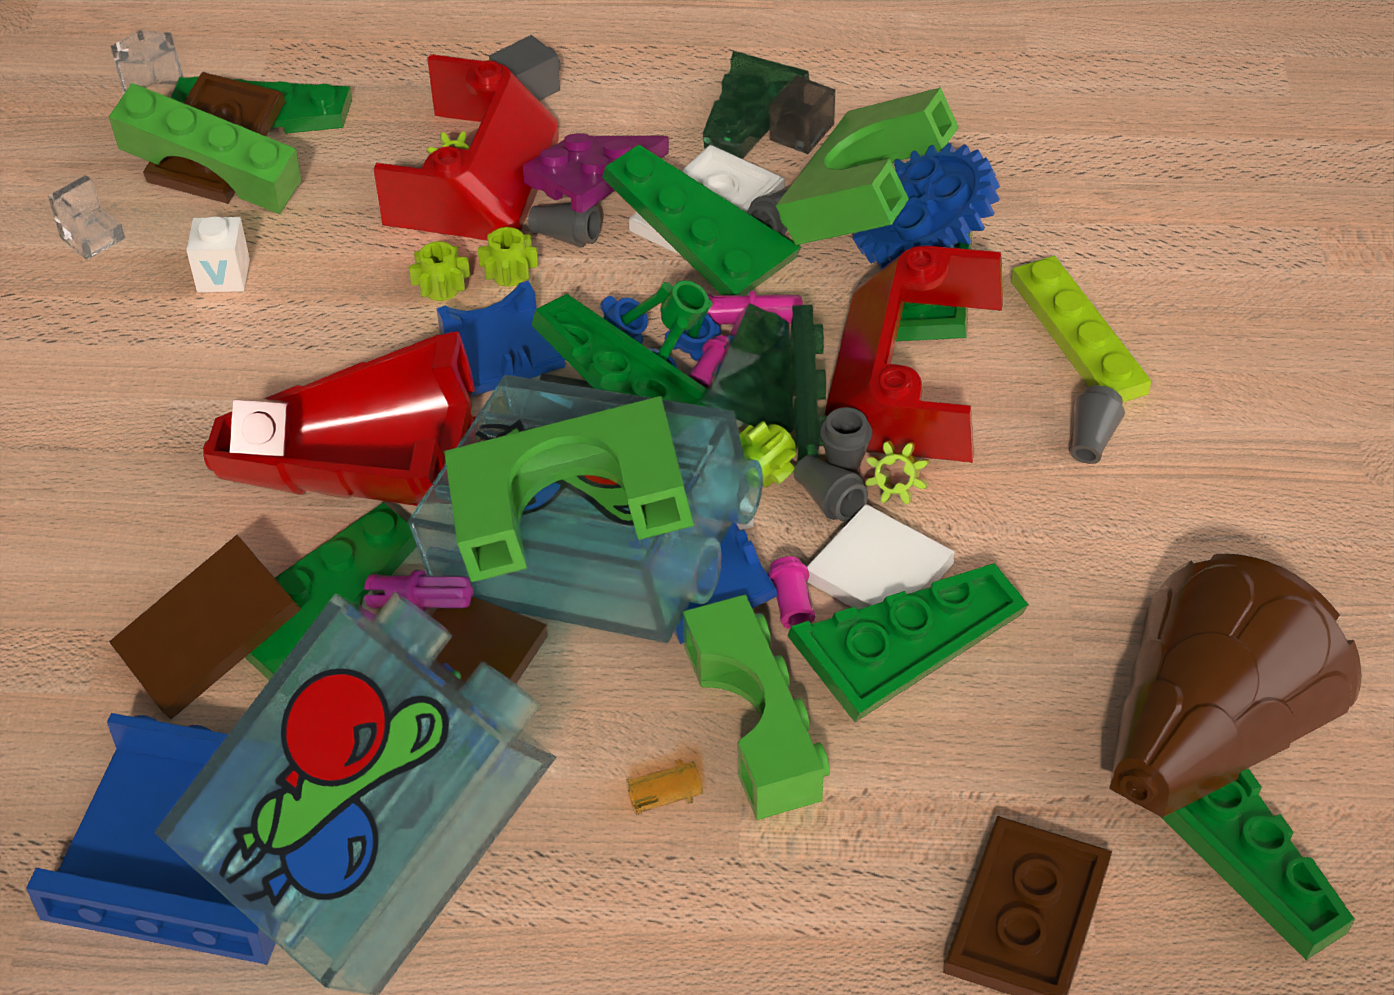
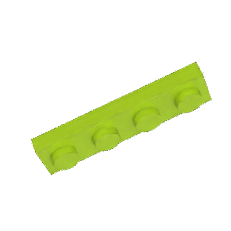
(1079, 328)

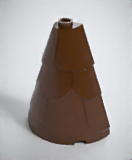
(1226, 676)

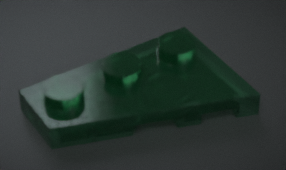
(744, 104)
(755, 371)
(807, 381)

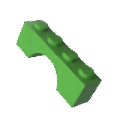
(251, 163)
(776, 758)

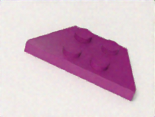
(578, 164)

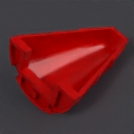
(365, 428)

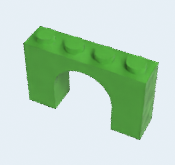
(852, 176)
(501, 475)

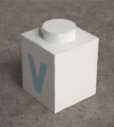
(218, 254)

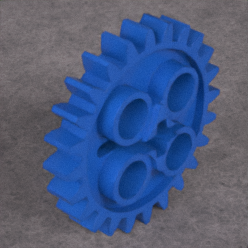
(946, 201)

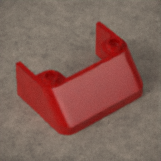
(478, 187)
(893, 392)

